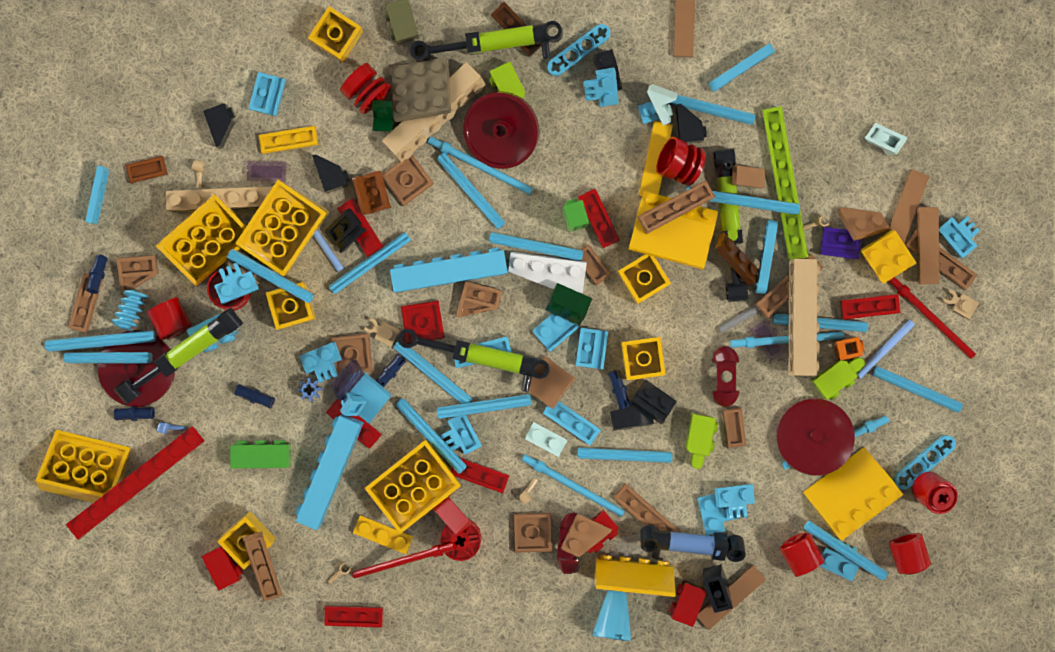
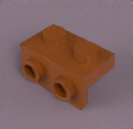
(371, 193)

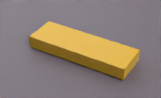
(288, 140)

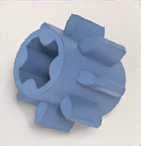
(313, 385)

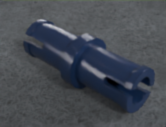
(96, 274)
(390, 371)
(619, 389)
(254, 396)
(134, 413)

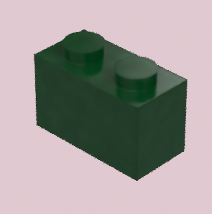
(568, 304)

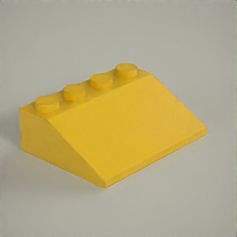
(282, 227)
(203, 240)
(681, 240)
(81, 466)
(413, 486)
(852, 494)
(634, 576)

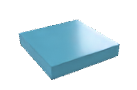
(374, 395)

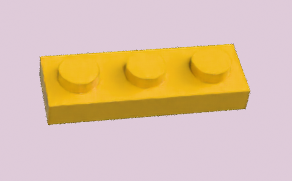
(382, 534)

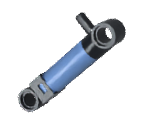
(717, 546)

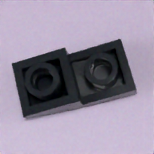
(629, 418)

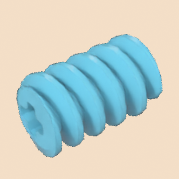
(129, 309)

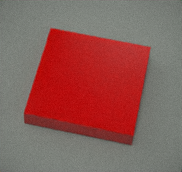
(424, 320)

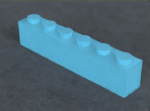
(448, 271)
(329, 472)

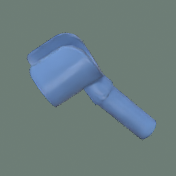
(163, 427)

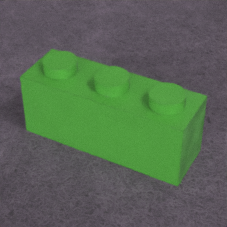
(575, 215)
(260, 454)

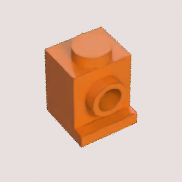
(840, 348)

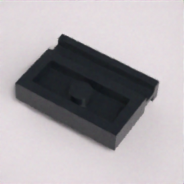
(345, 230)
(653, 402)

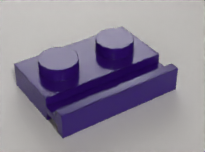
(839, 244)

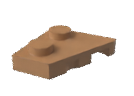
(862, 222)
(136, 271)
(478, 299)
(583, 535)

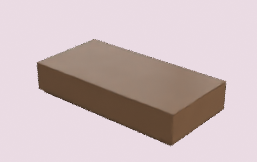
(748, 177)
(595, 268)
(734, 427)

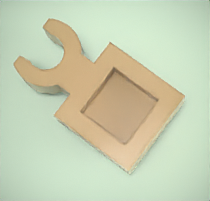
(963, 304)
(385, 333)

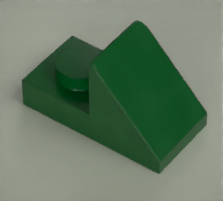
(383, 116)

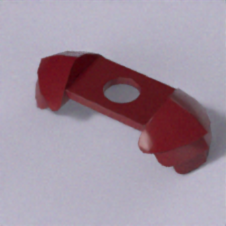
(726, 361)
(566, 560)

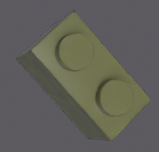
(402, 21)

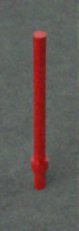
(904, 291)
(435, 551)

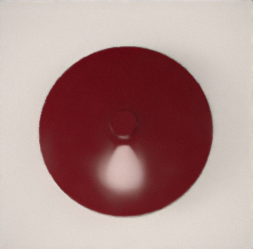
(501, 130)
(115, 373)
(815, 437)

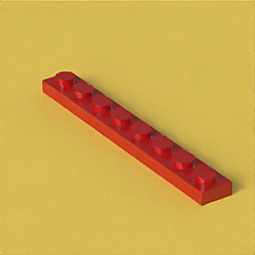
(135, 483)

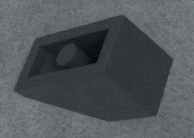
(607, 60)
(220, 123)
(689, 126)
(331, 174)
(717, 588)

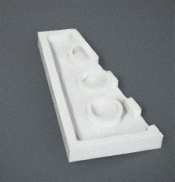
(549, 270)

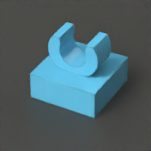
(648, 113)
(352, 405)

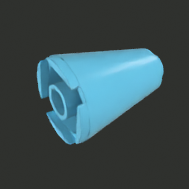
(614, 617)

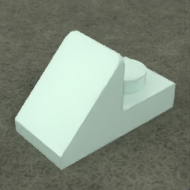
(660, 98)
(885, 139)

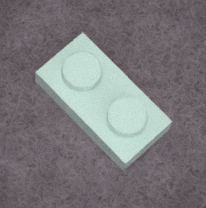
(546, 439)

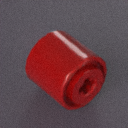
(169, 319)
(934, 492)
(910, 553)
(801, 554)

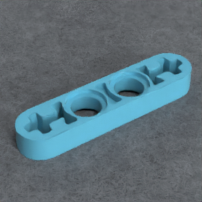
(580, 52)
(742, 67)
(766, 256)
(922, 459)

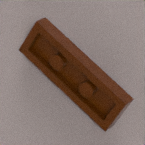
(509, 19)
(736, 259)

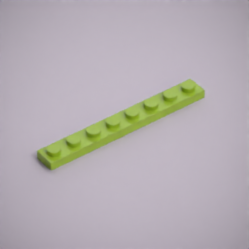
(785, 181)

